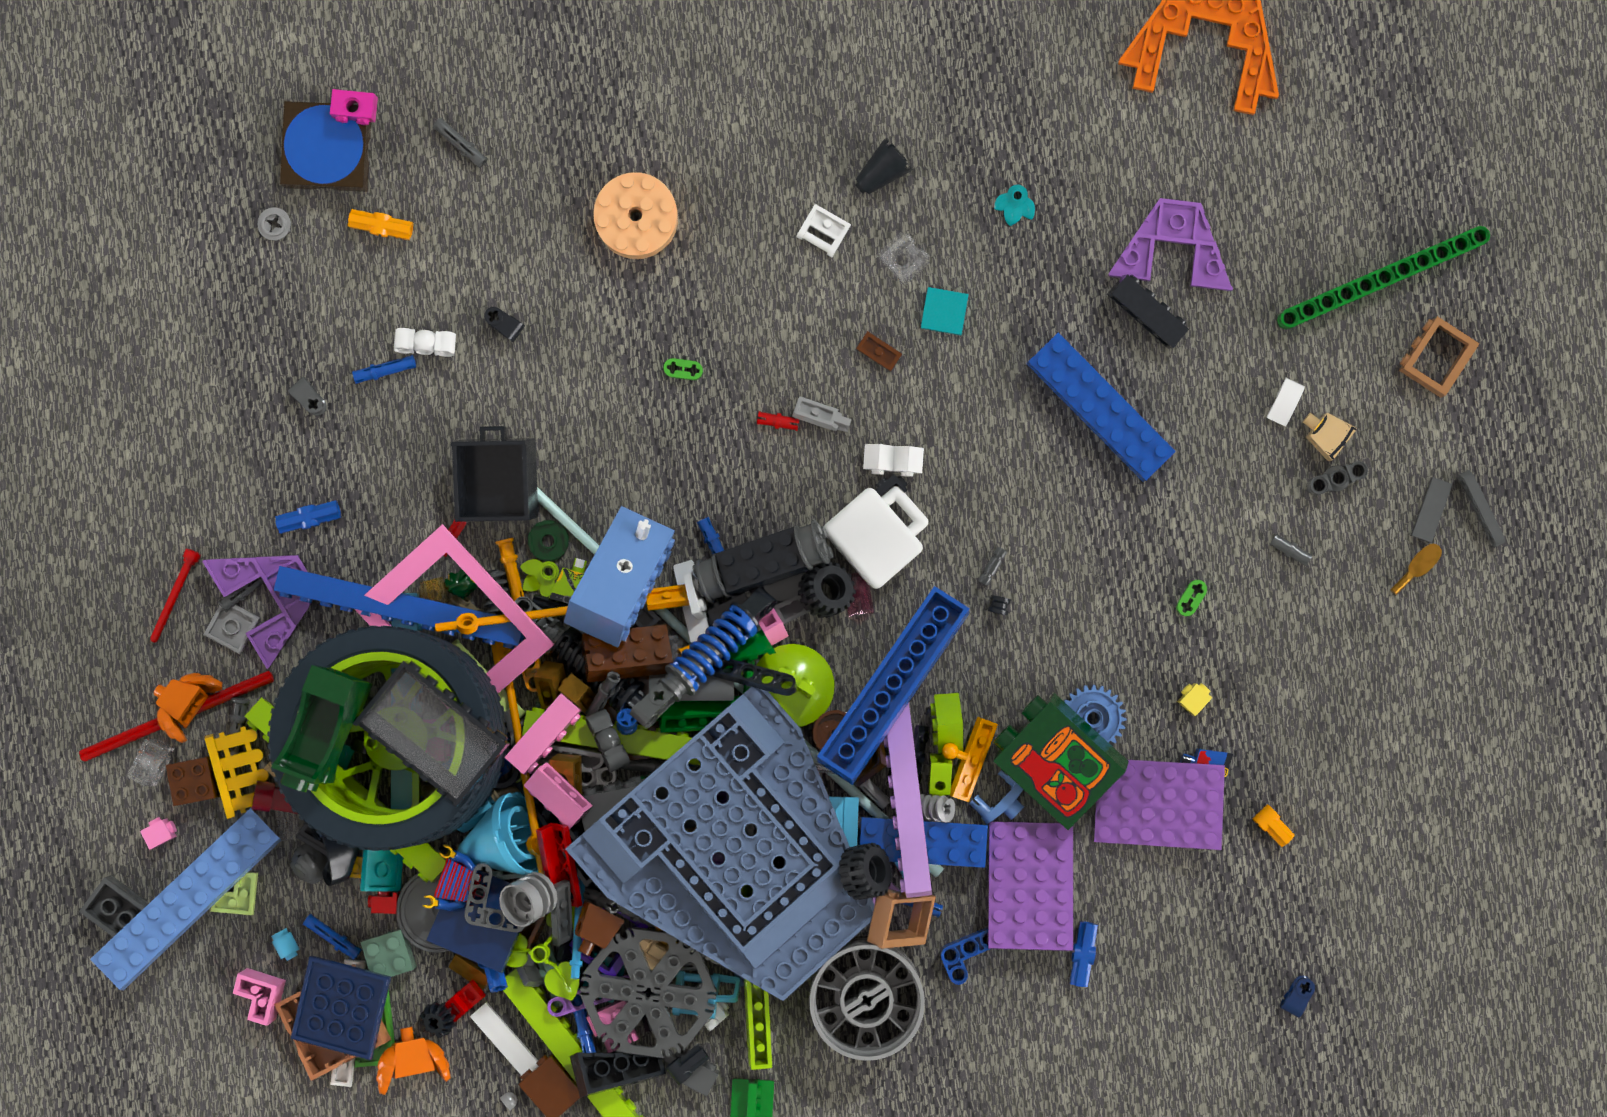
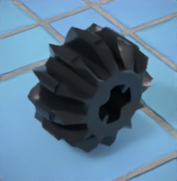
(437, 1019)

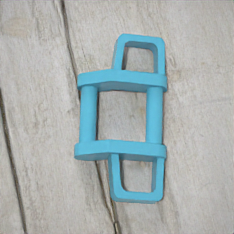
(682, 976)

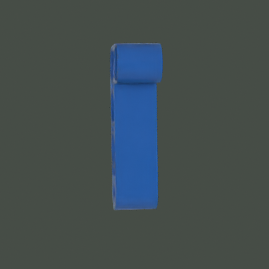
(961, 954)

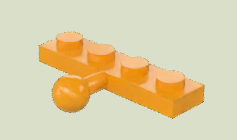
(971, 759)

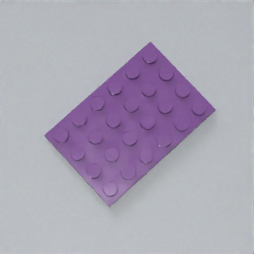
(1164, 806)
(1030, 886)

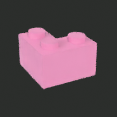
(263, 991)

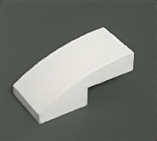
(1285, 402)

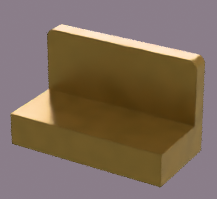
(469, 970)

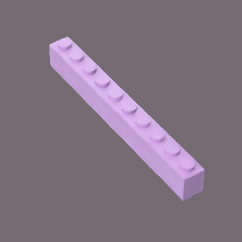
(908, 808)

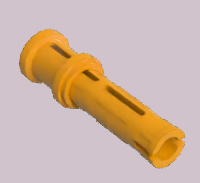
(509, 559)

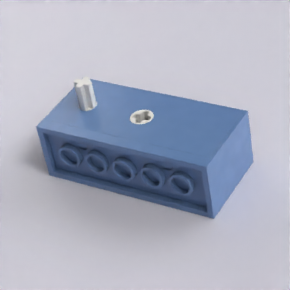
(620, 577)

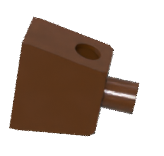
(596, 927)

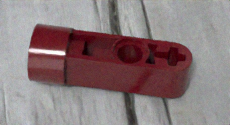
(269, 797)

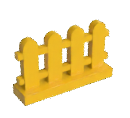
(230, 762)

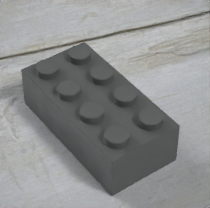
(112, 905)

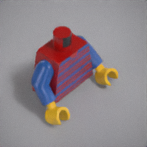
(454, 882)

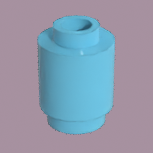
(285, 944)

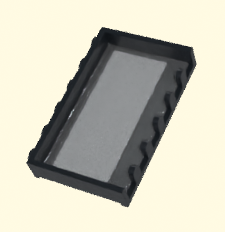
(432, 732)

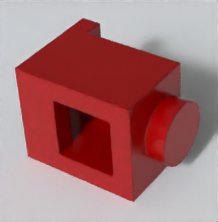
(383, 902)

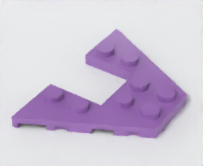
(1175, 223)
(237, 572)

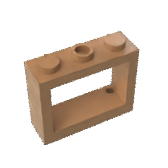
(1419, 344)
(918, 925)

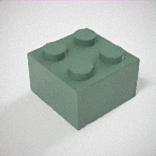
(389, 953)

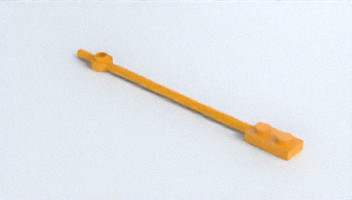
(658, 599)
(499, 653)

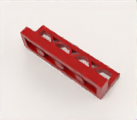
(552, 858)

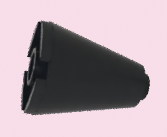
(882, 168)

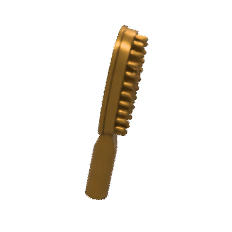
(1420, 565)

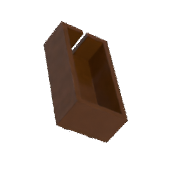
(642, 654)

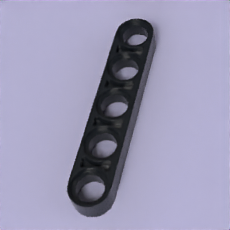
(756, 680)

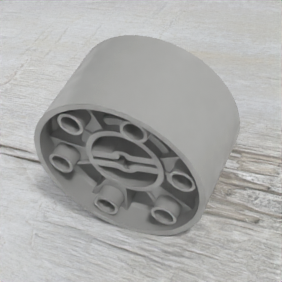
(885, 985)

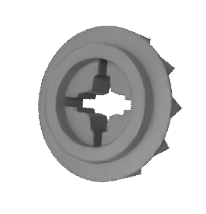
(272, 214)

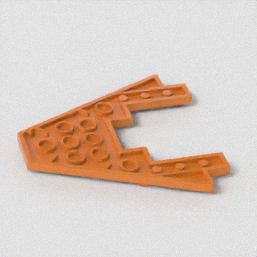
(1246, 33)

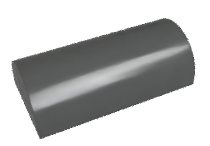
(712, 690)

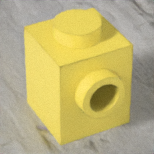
(1194, 698)

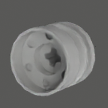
(528, 899)

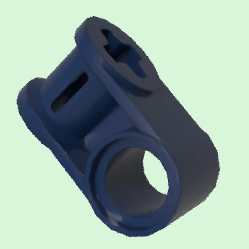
(1296, 997)

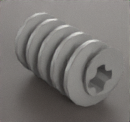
(937, 808)

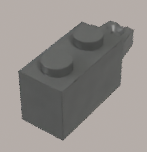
(702, 1077)

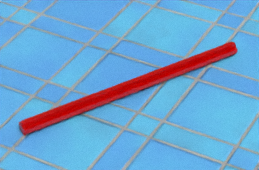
(153, 726)

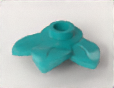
(1015, 208)

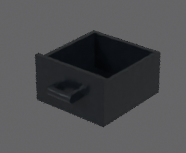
(495, 478)

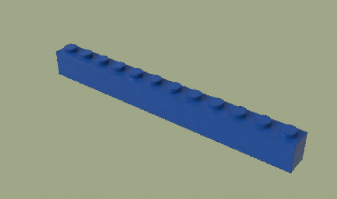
(404, 607)

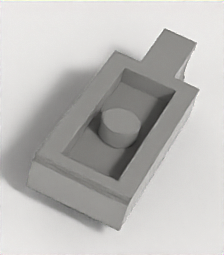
(820, 415)

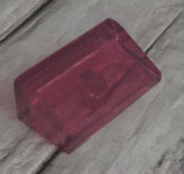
(863, 601)

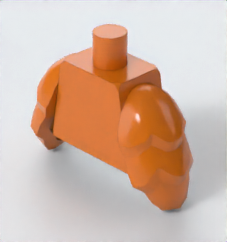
(181, 702)
(410, 1058)

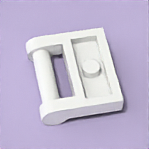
(828, 225)

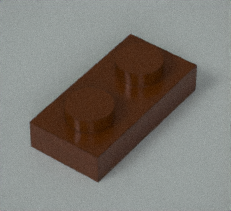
(879, 351)

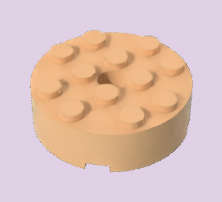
(633, 194)

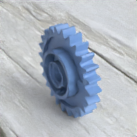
(1103, 705)

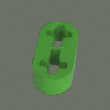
(683, 364)
(1196, 600)

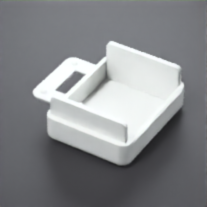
(875, 537)

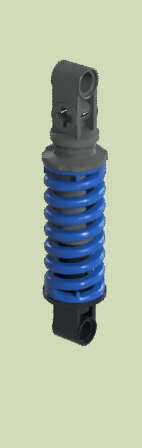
(703, 655)

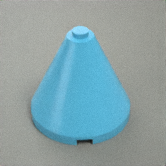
(502, 837)

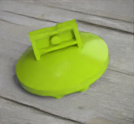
(812, 678)

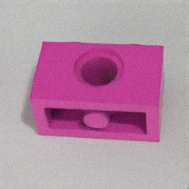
(343, 99)

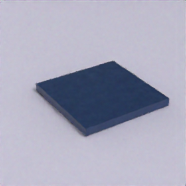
(476, 943)
(340, 1007)

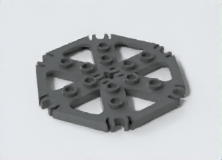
(640, 979)

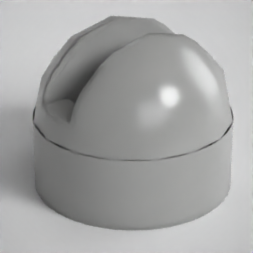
(509, 1100)

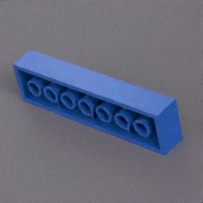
(1101, 407)

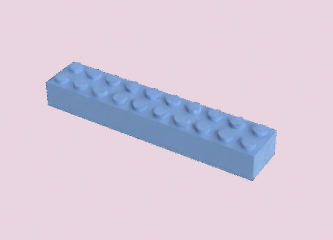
(185, 900)

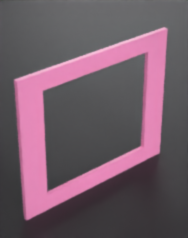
(423, 558)

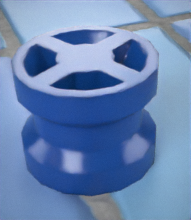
(624, 716)

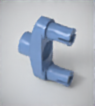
(1008, 805)

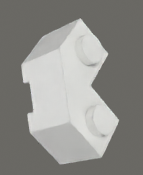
(889, 458)

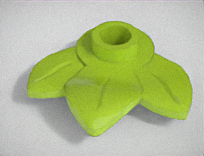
(537, 578)

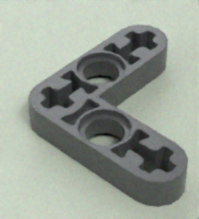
(485, 912)

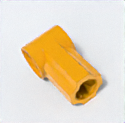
(1270, 822)

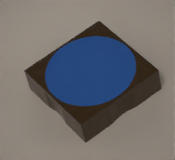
(321, 150)

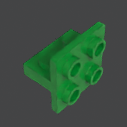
(752, 1098)

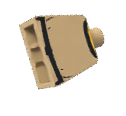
(1328, 434)

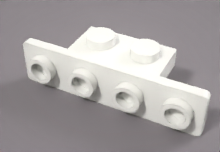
(695, 612)

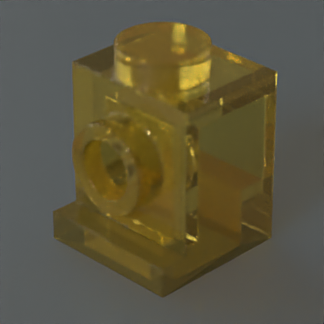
(435, 584)

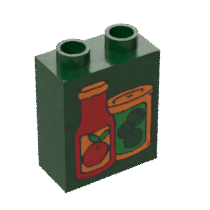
(1059, 759)

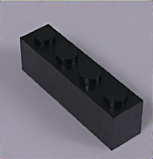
(1147, 311)

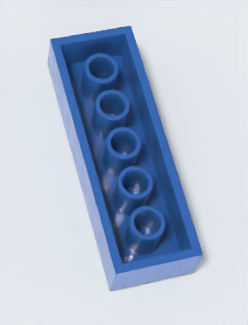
(945, 842)

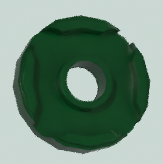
(560, 544)

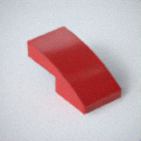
(465, 999)

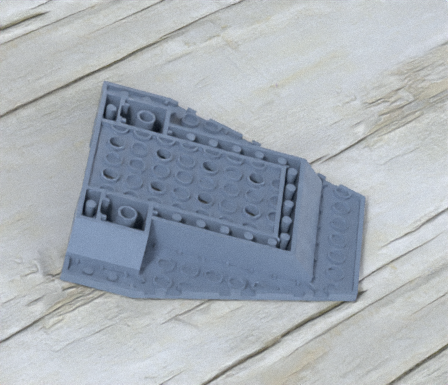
(668, 874)

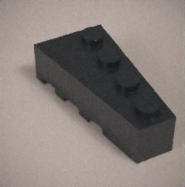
(610, 1071)

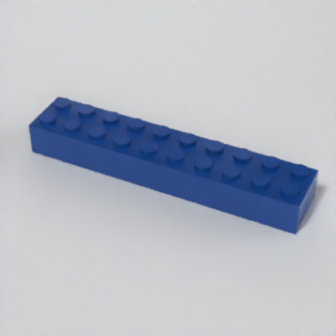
(893, 685)

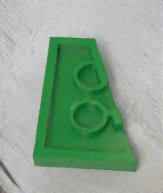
(754, 646)

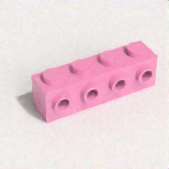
(543, 734)

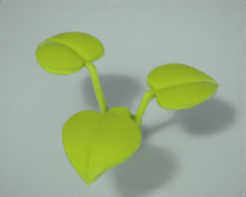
(558, 979)

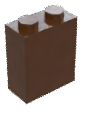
(550, 1086)

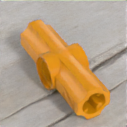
(380, 224)

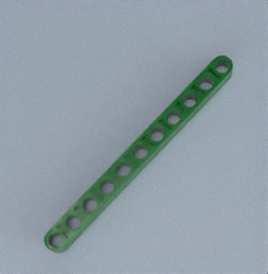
(1392, 273)

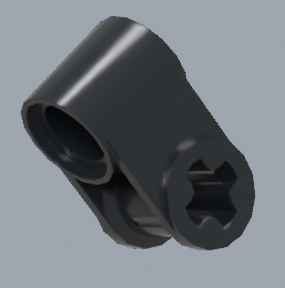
(506, 325)

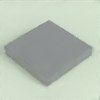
(230, 627)

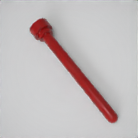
(190, 559)

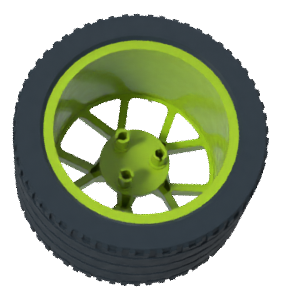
(334, 807)

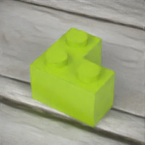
(947, 720)

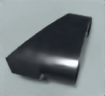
(340, 860)

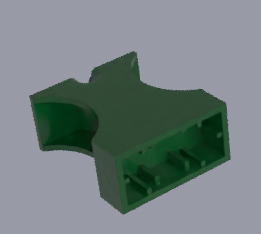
(322, 724)

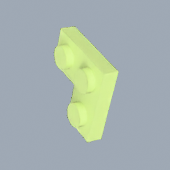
(241, 899)

